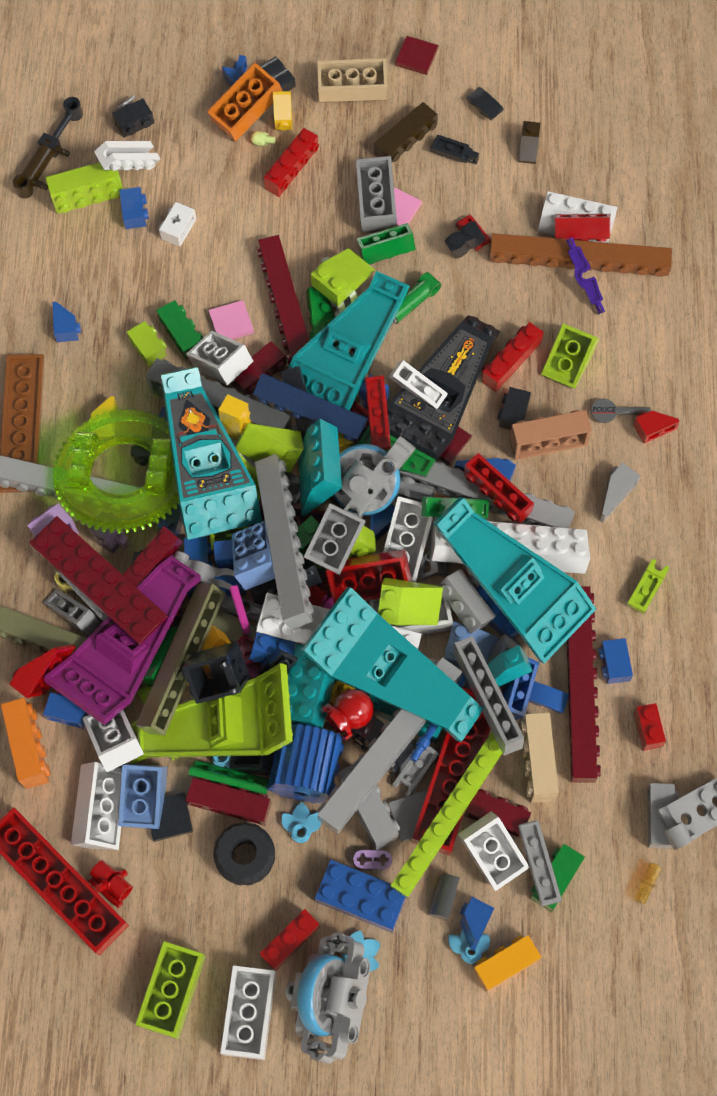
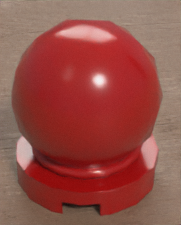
(350, 711)

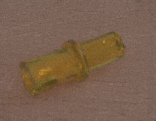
(647, 883)

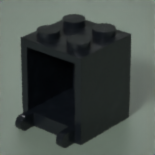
(227, 669)

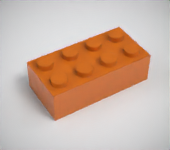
(244, 102)
(25, 743)

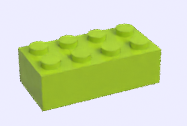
(83, 187)
(170, 990)

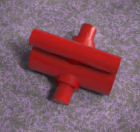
(110, 883)

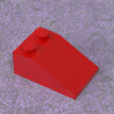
(30, 678)

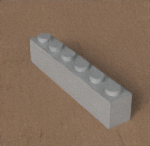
(488, 696)

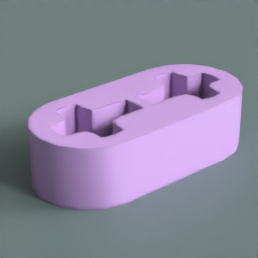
(371, 865)

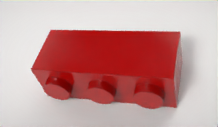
(583, 226)
(290, 940)

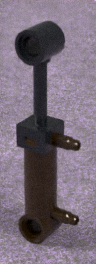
(48, 148)

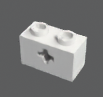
(177, 224)

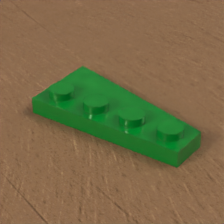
(320, 311)
(416, 464)

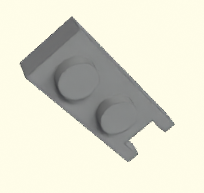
(415, 771)

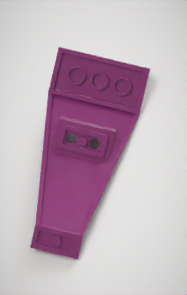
(104, 670)

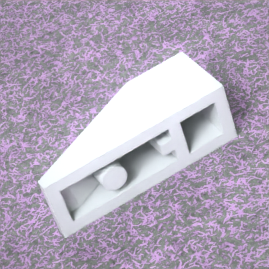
(417, 384)

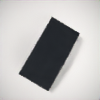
(485, 103)
(276, 658)

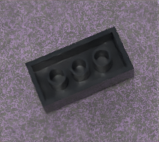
(372, 730)

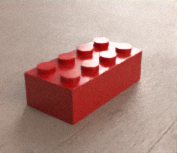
(367, 574)

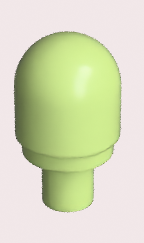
(262, 138)

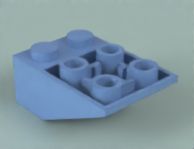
(252, 556)

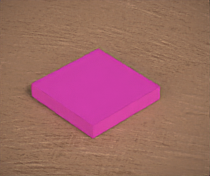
(240, 609)

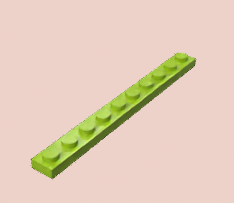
(447, 817)

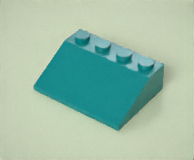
(319, 466)

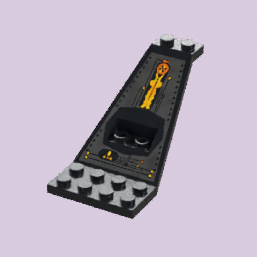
(454, 370)

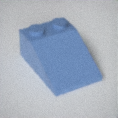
(459, 632)
(142, 795)

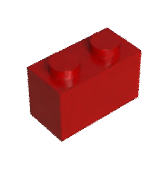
(649, 727)

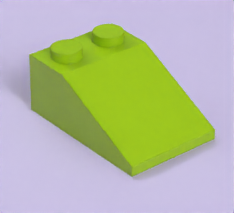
(340, 276)
(570, 356)
(264, 441)
(409, 602)

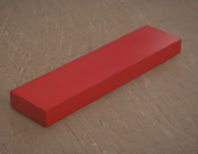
(378, 412)

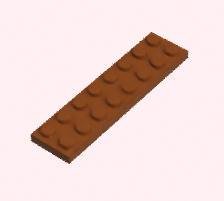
(22, 409)

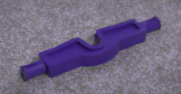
(581, 266)

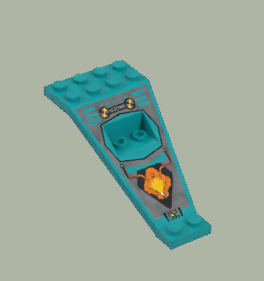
(213, 493)

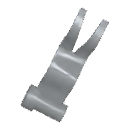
(206, 571)

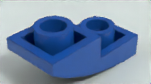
(548, 697)

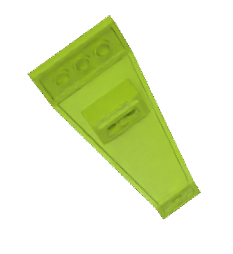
(232, 725)

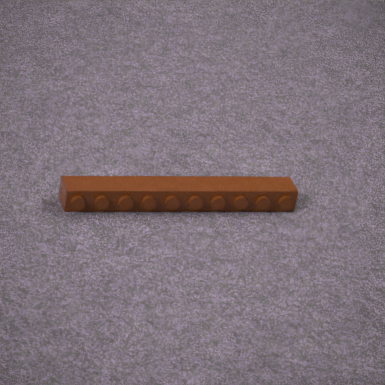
(600, 255)

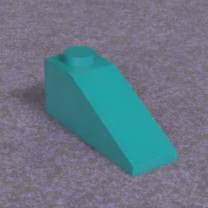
(510, 665)

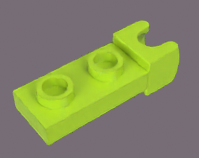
(647, 587)

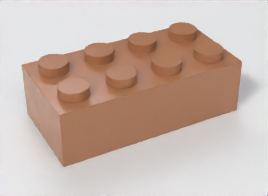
(550, 434)

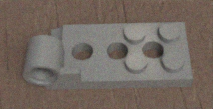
(682, 834)

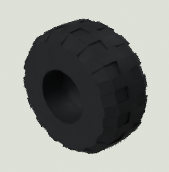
(241, 834)

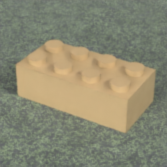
(352, 80)
(540, 758)

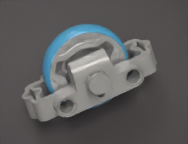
(371, 476)
(330, 997)

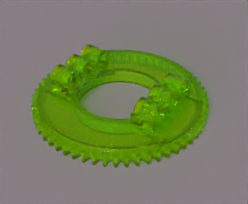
(110, 510)

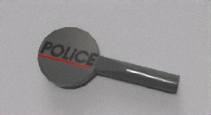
(605, 410)

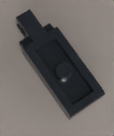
(454, 150)

